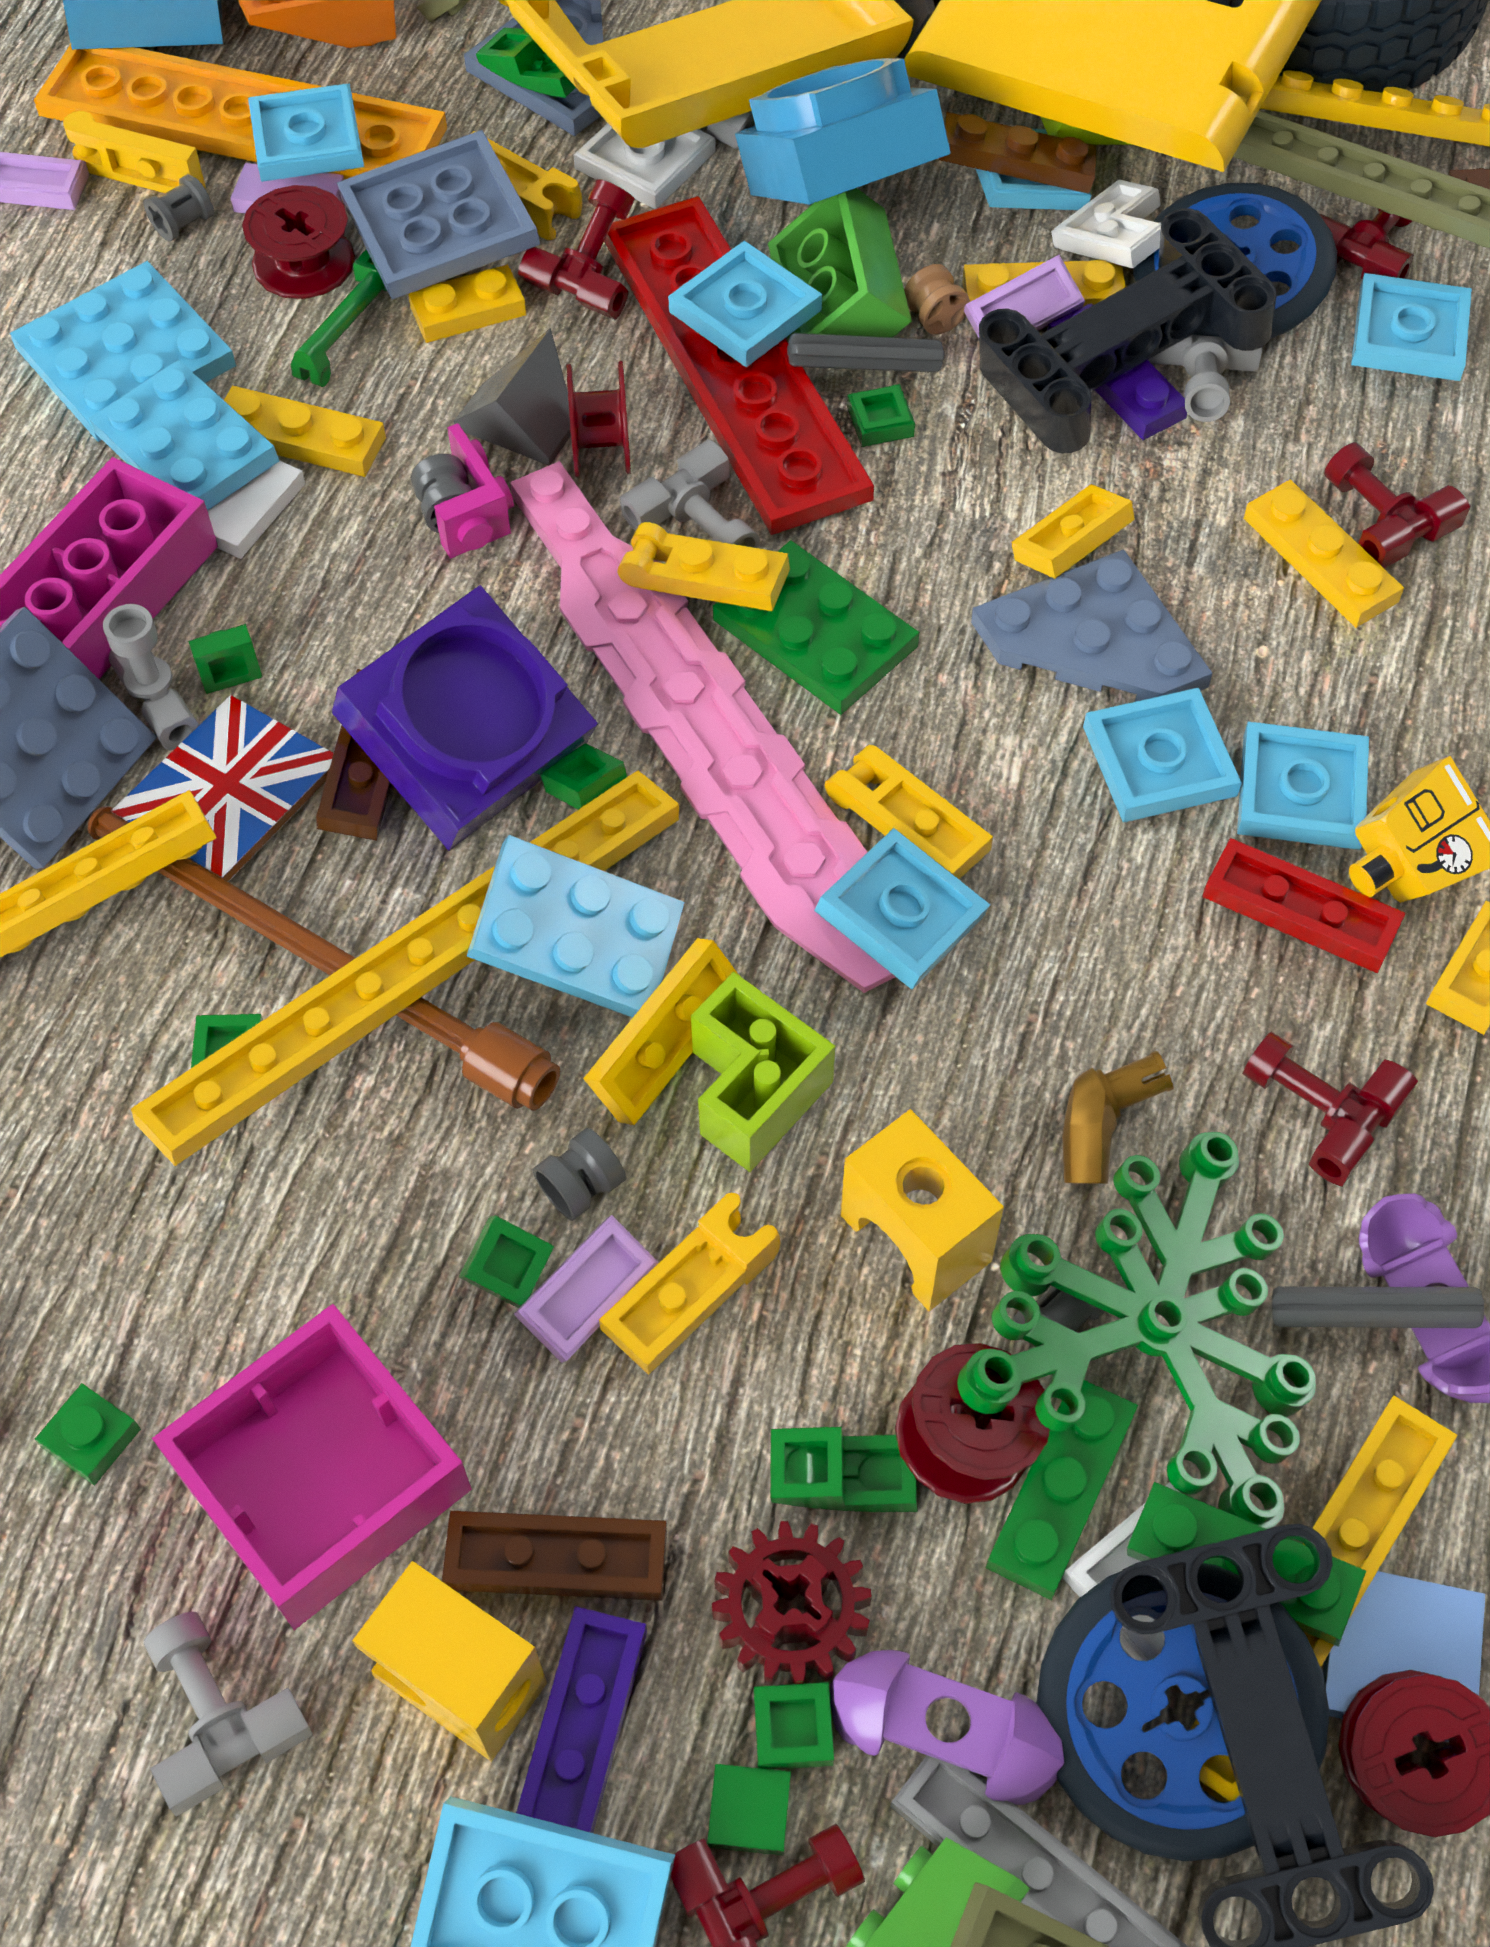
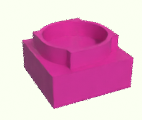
(314, 1465)

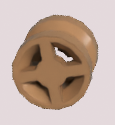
(936, 299)

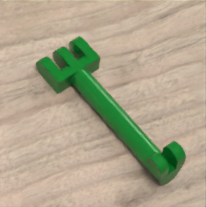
(311, 356)

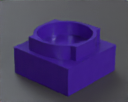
(463, 716)

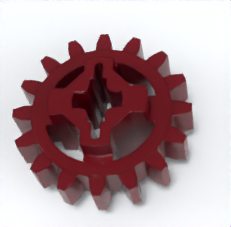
(772, 1629)

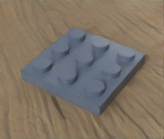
(438, 214)
(59, 740)

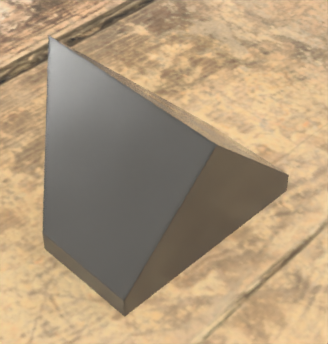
(523, 404)

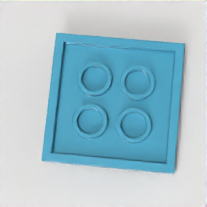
(117, 340)

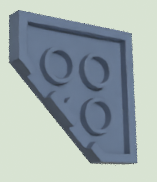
(568, 113)
(1094, 631)

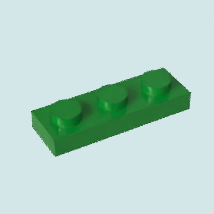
(1061, 1493)
(1180, 1523)

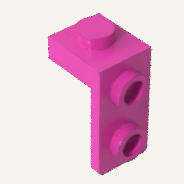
(477, 515)

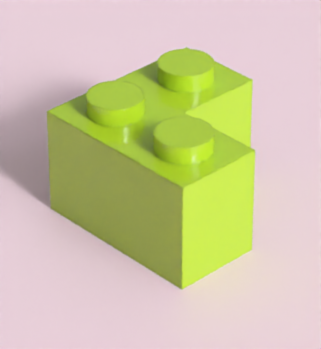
(768, 1069)

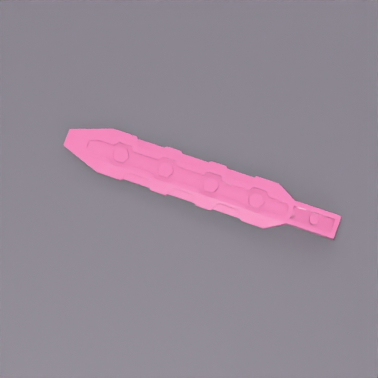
(704, 724)

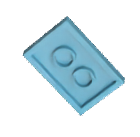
(185, 435)
(575, 927)
(536, 1884)

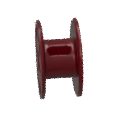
(299, 241)
(598, 419)
(962, 1450)
(1381, 1726)

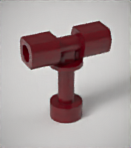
(1369, 246)
(577, 269)
(1401, 516)
(1349, 1113)
(736, 1915)

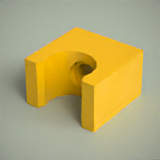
(939, 1240)
(452, 1660)

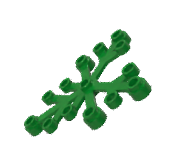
(1067, 1354)

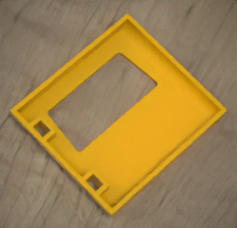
(712, 59)
(1119, 68)

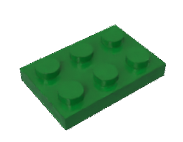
(823, 632)

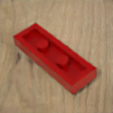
(1303, 905)

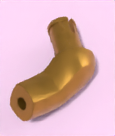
(1093, 1113)

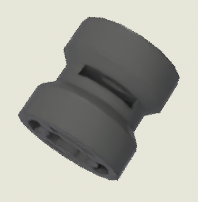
(449, 482)
(579, 1174)

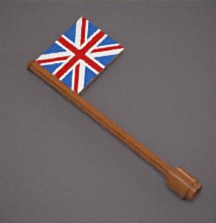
(249, 783)

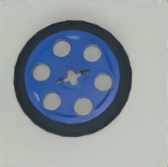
(1280, 217)
(1088, 1650)

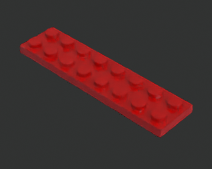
(761, 414)

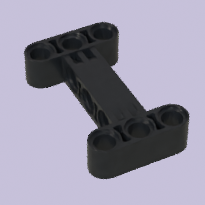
(1197, 285)
(1272, 1747)

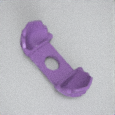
(1408, 1245)
(1007, 1740)

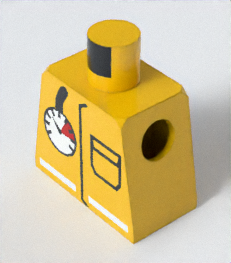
(1423, 835)

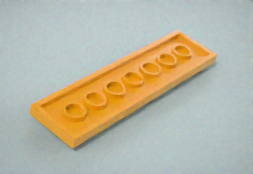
(209, 104)

